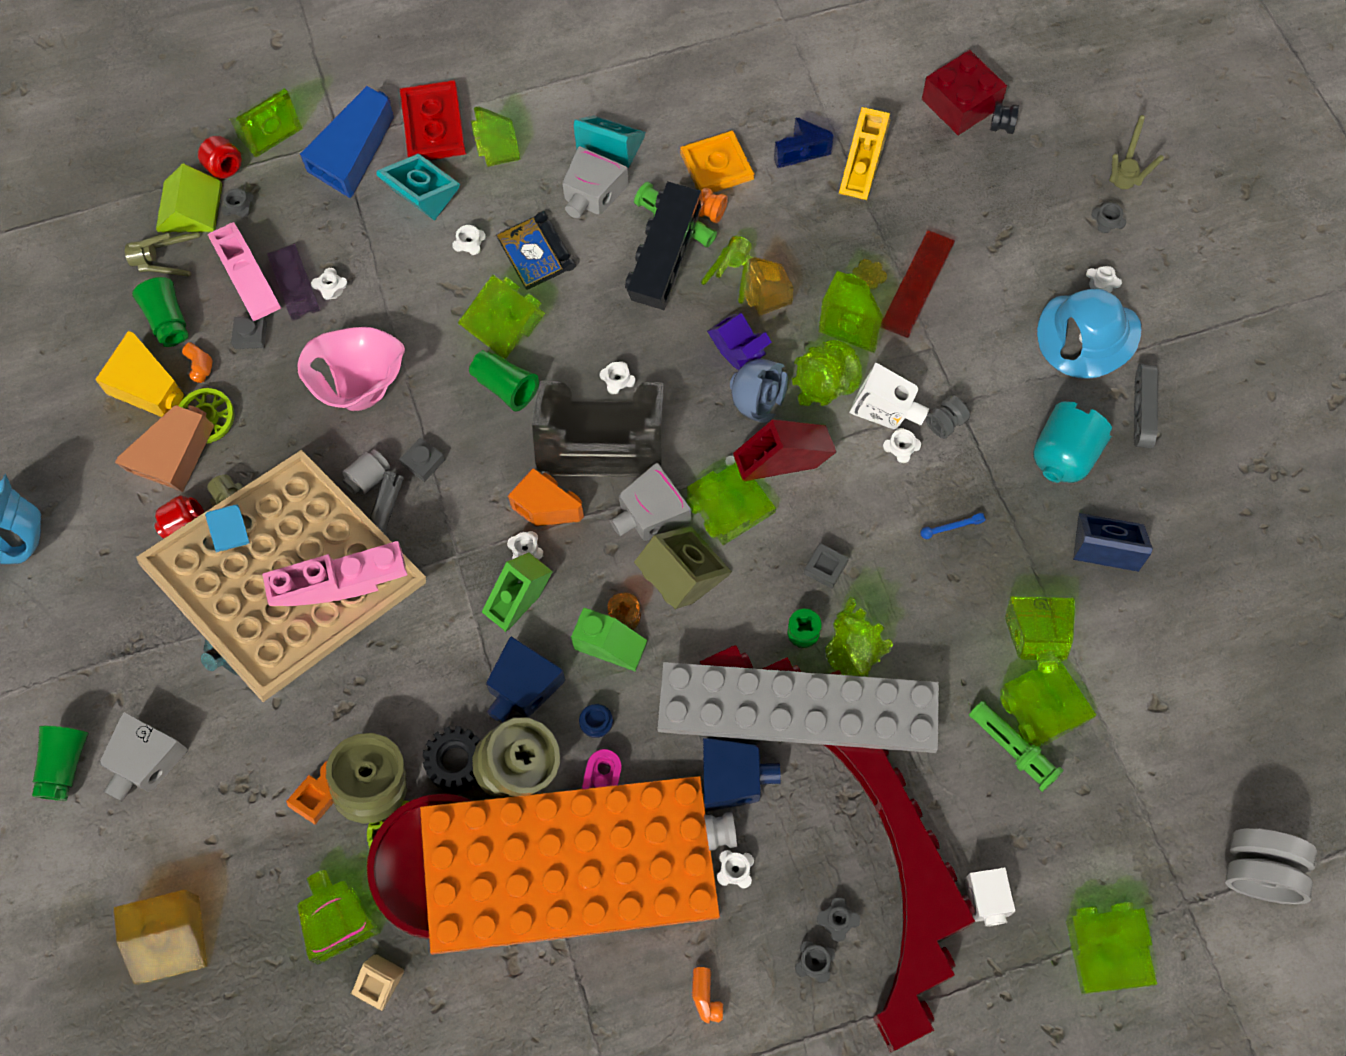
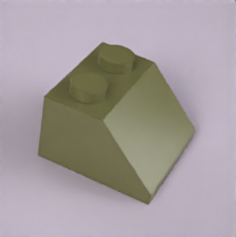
(681, 566)

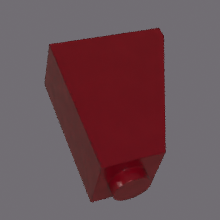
(784, 449)

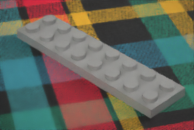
(799, 707)

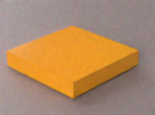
(717, 162)

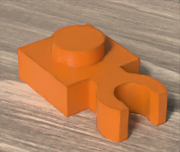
(312, 797)

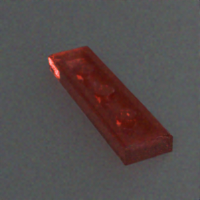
(917, 284)

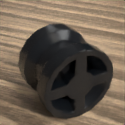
(1004, 118)

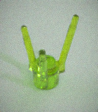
(733, 255)

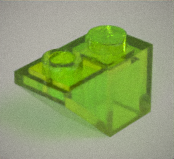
(496, 137)

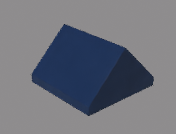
(1111, 542)

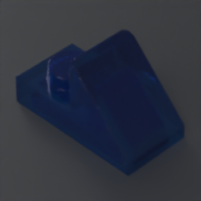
(807, 144)

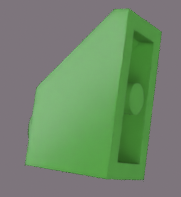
(516, 590)
(608, 639)

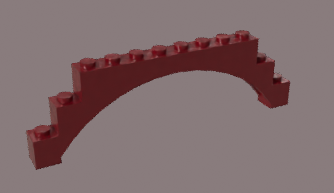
(930, 897)

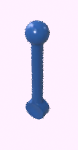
(928, 532)

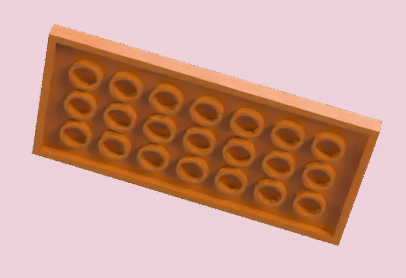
(566, 864)

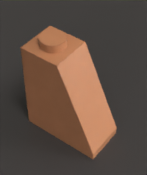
(169, 448)

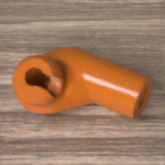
(201, 362)
(701, 990)

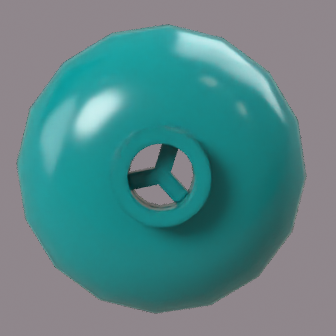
(1071, 443)

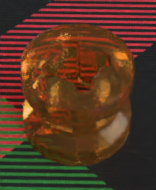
(631, 617)

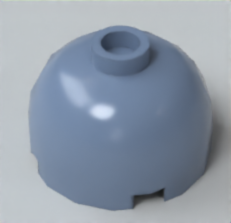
(758, 388)

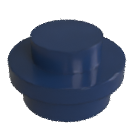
(596, 720)

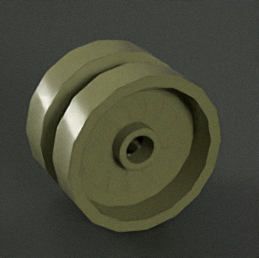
(516, 759)
(366, 778)

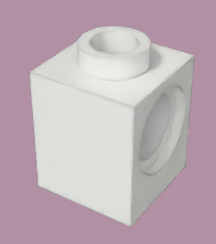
(990, 896)

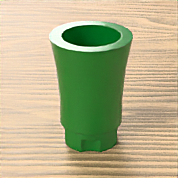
(162, 310)
(507, 381)
(57, 761)

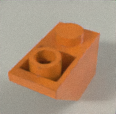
(543, 502)

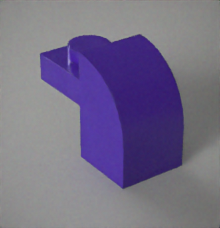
(737, 340)

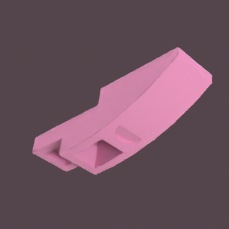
(244, 271)
(333, 580)

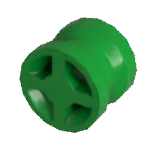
(801, 635)

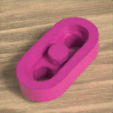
(593, 778)

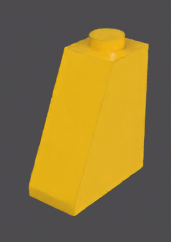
(139, 378)

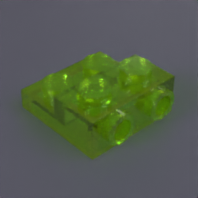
(502, 315)
(728, 503)
(1046, 705)
(1111, 949)

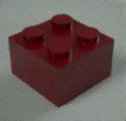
(963, 92)

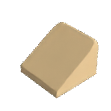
(377, 981)

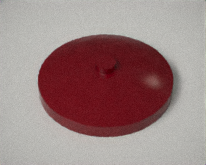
(398, 868)

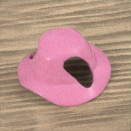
(361, 364)

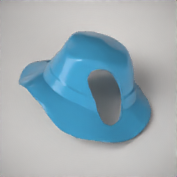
(1106, 328)
(22, 519)

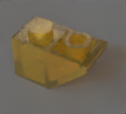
(767, 286)

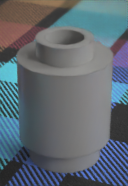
(365, 472)

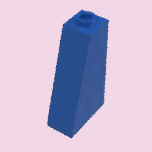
(349, 142)

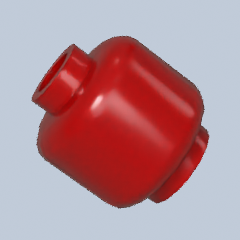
(219, 157)
(176, 514)

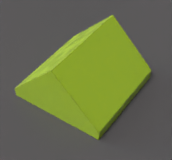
(189, 201)

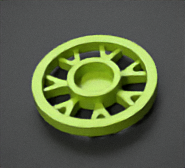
(212, 414)

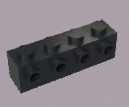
(665, 245)

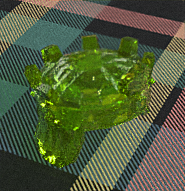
(827, 373)
(856, 642)

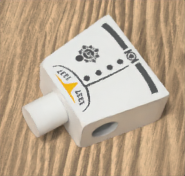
(888, 399)

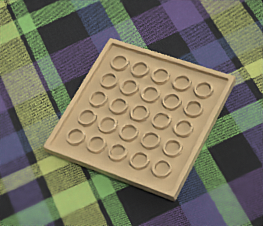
(289, 519)

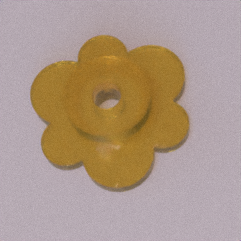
(870, 272)

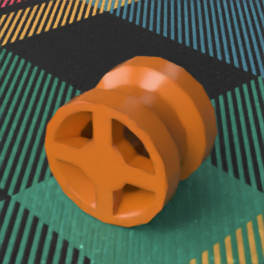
(714, 205)

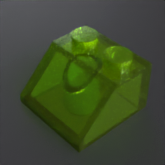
(267, 122)
(851, 312)

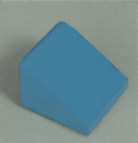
(227, 528)

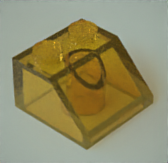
(161, 936)

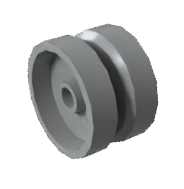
(1271, 866)

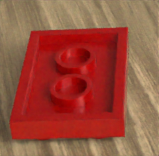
(432, 120)

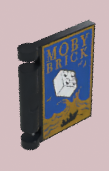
(535, 250)

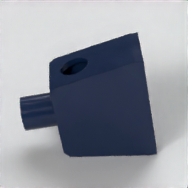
(521, 681)
(734, 774)

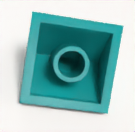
(608, 138)
(420, 184)

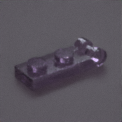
(293, 281)

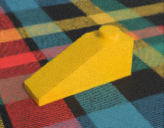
(865, 153)

